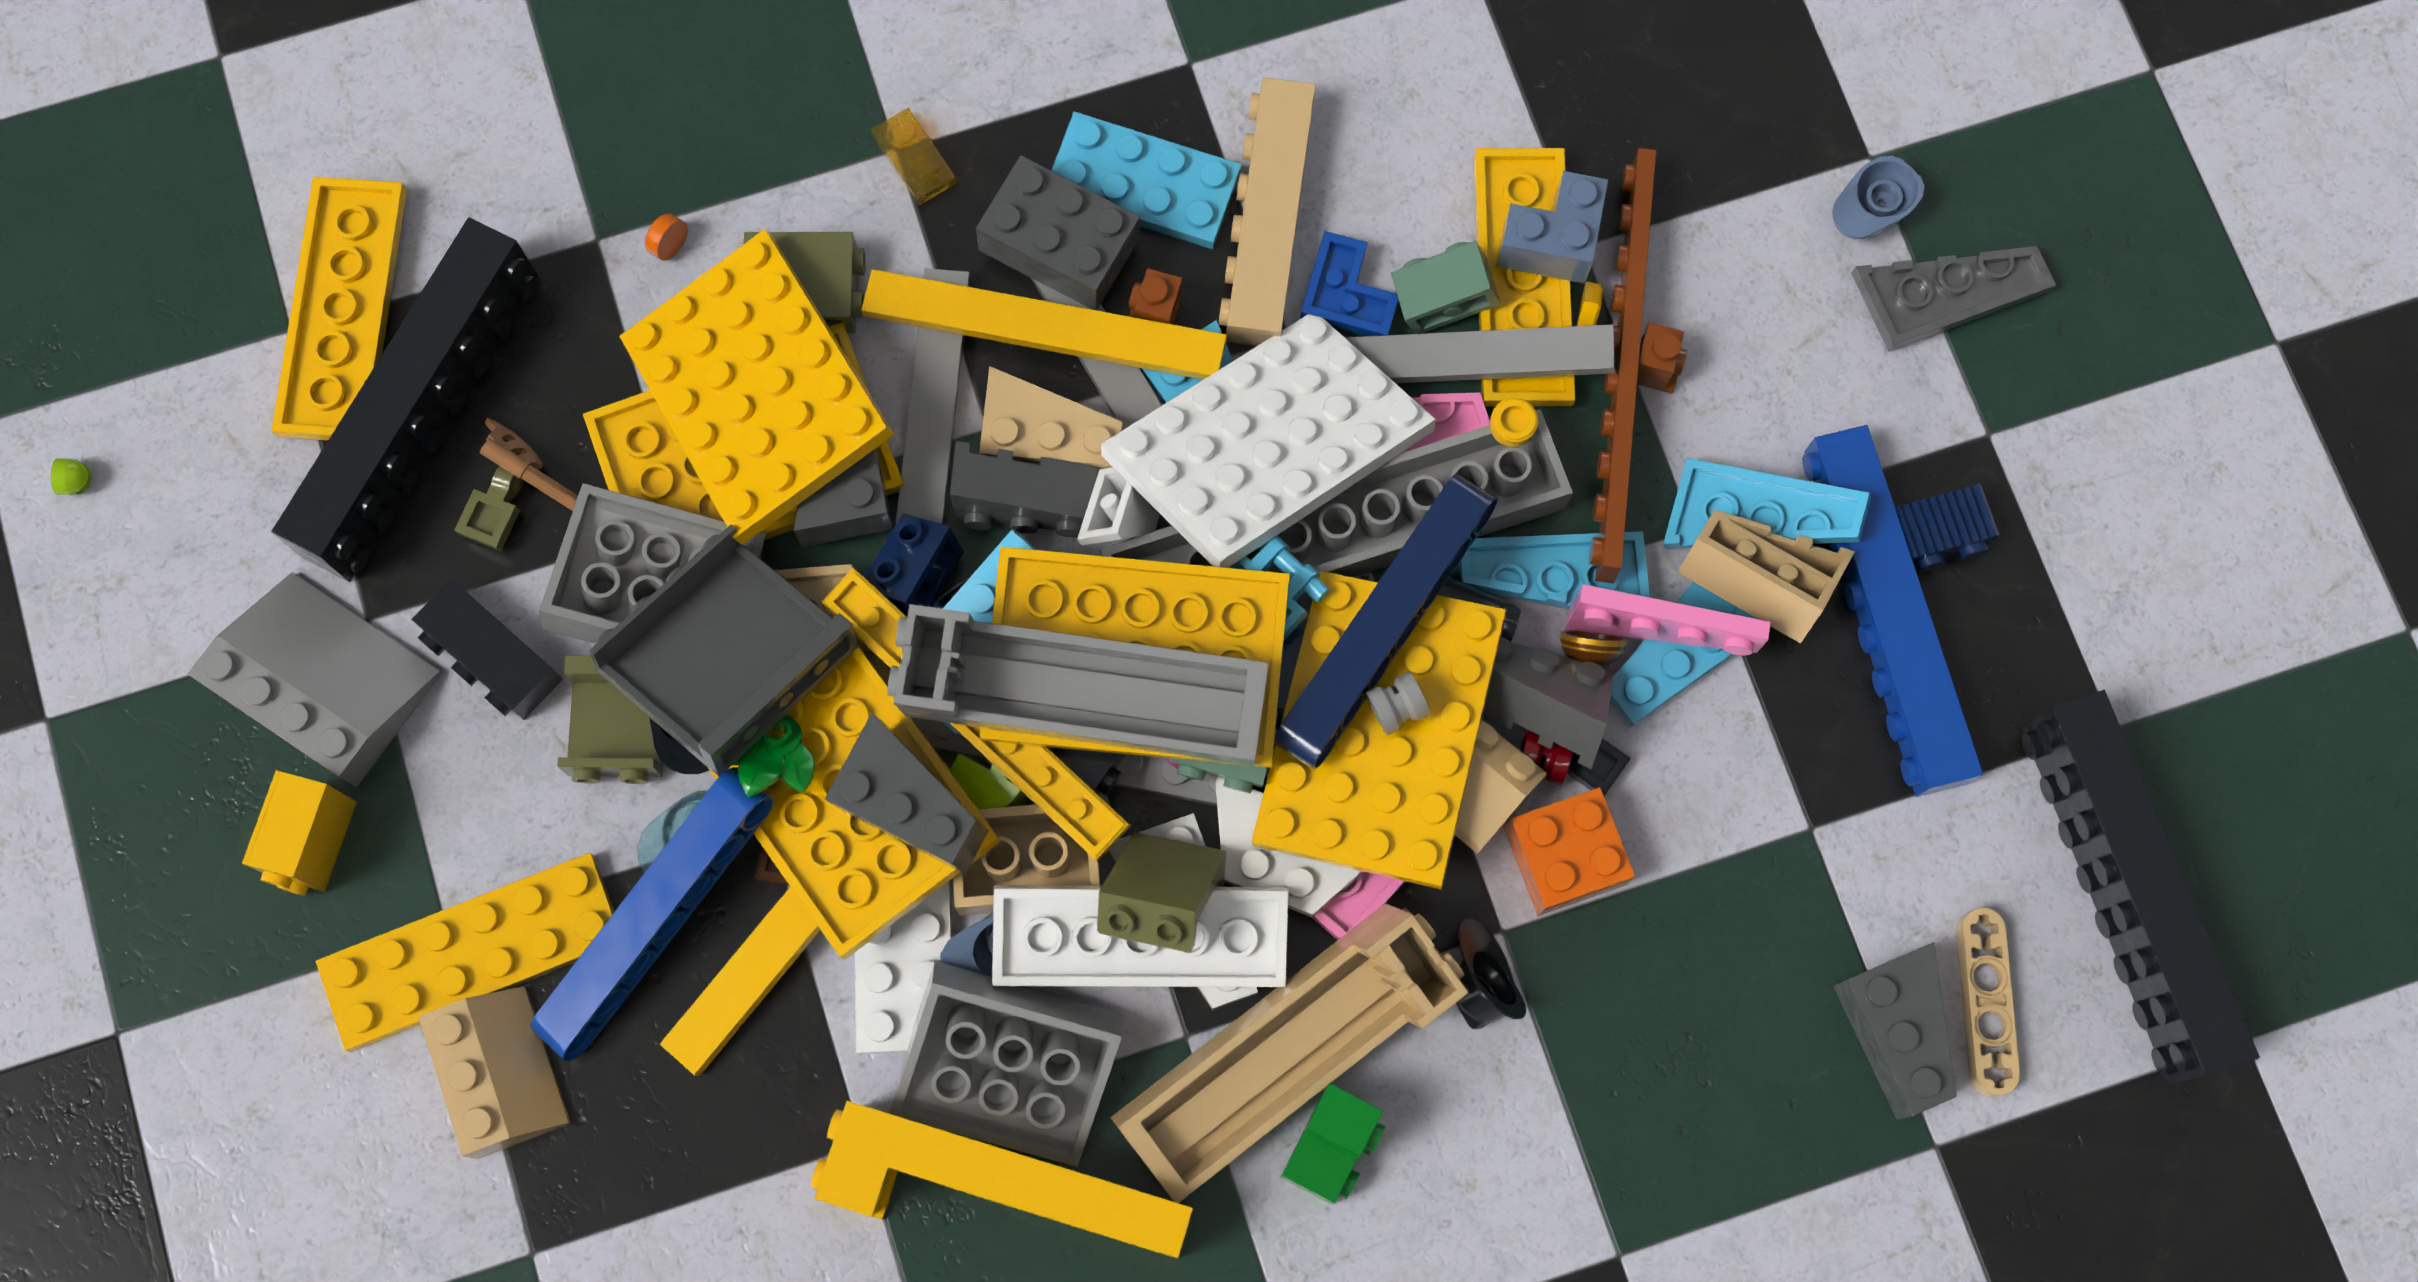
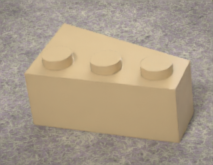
(1041, 424)
(1765, 572)

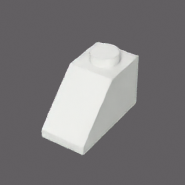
(1116, 511)

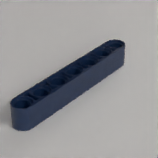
(1385, 621)

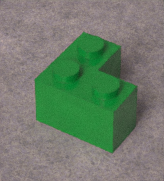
(1331, 1143)

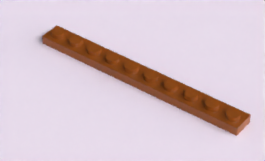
(1618, 421)

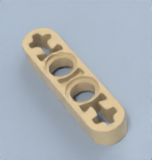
(1997, 1002)

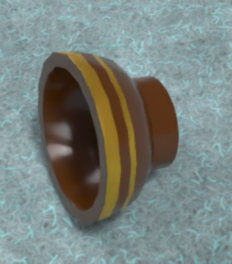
(1592, 647)

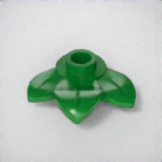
(776, 759)

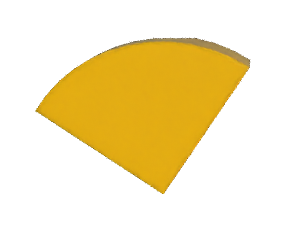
(1590, 304)

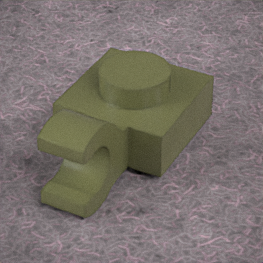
(490, 516)

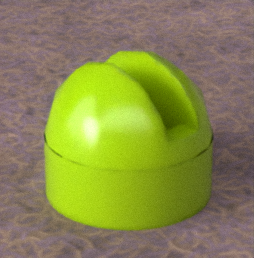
(69, 476)

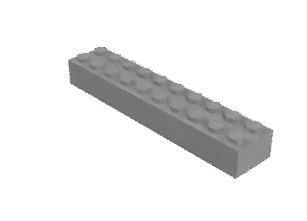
(1378, 514)

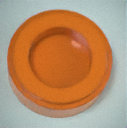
(666, 236)

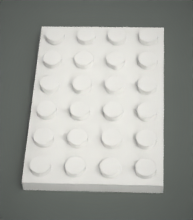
(1267, 440)

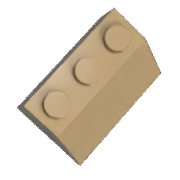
(1495, 789)
(493, 1071)

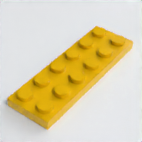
(1527, 299)
(338, 302)
(465, 951)

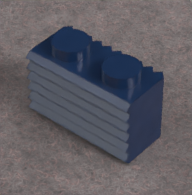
(1947, 526)

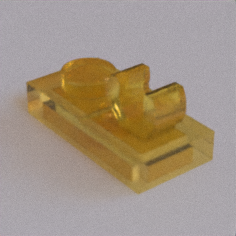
(913, 156)

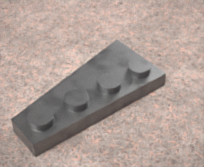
(1934, 296)

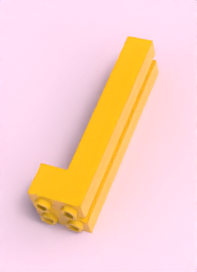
(876, 1145)

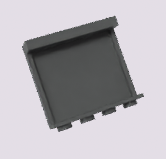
(722, 651)

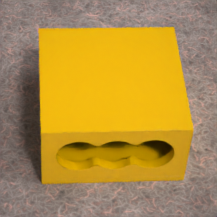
(299, 833)

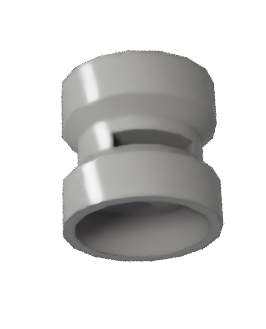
(1398, 703)

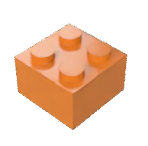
(1569, 851)

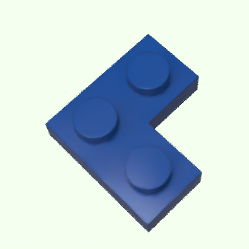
(1338, 296)

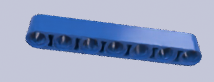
(650, 916)

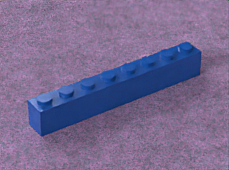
(1896, 623)

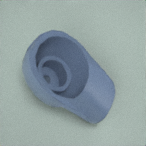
(1879, 181)

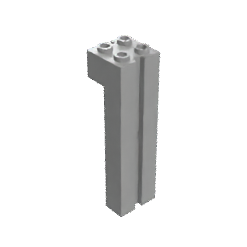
(1077, 687)

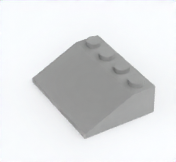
(618, 555)
(317, 677)
(1007, 1064)

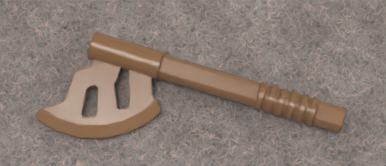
(522, 465)

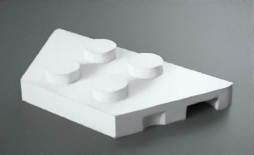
(1308, 881)

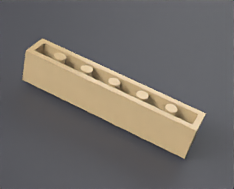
(1270, 211)

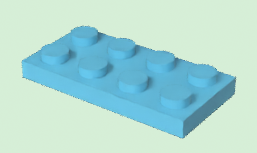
(1160, 181)

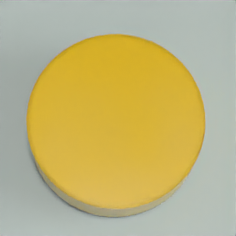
(1513, 422)

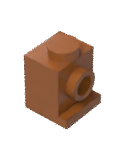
(1156, 297)
(1660, 357)

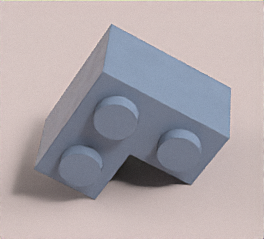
(1559, 240)

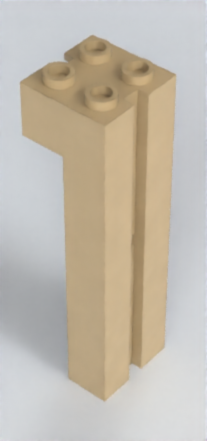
(1290, 1048)

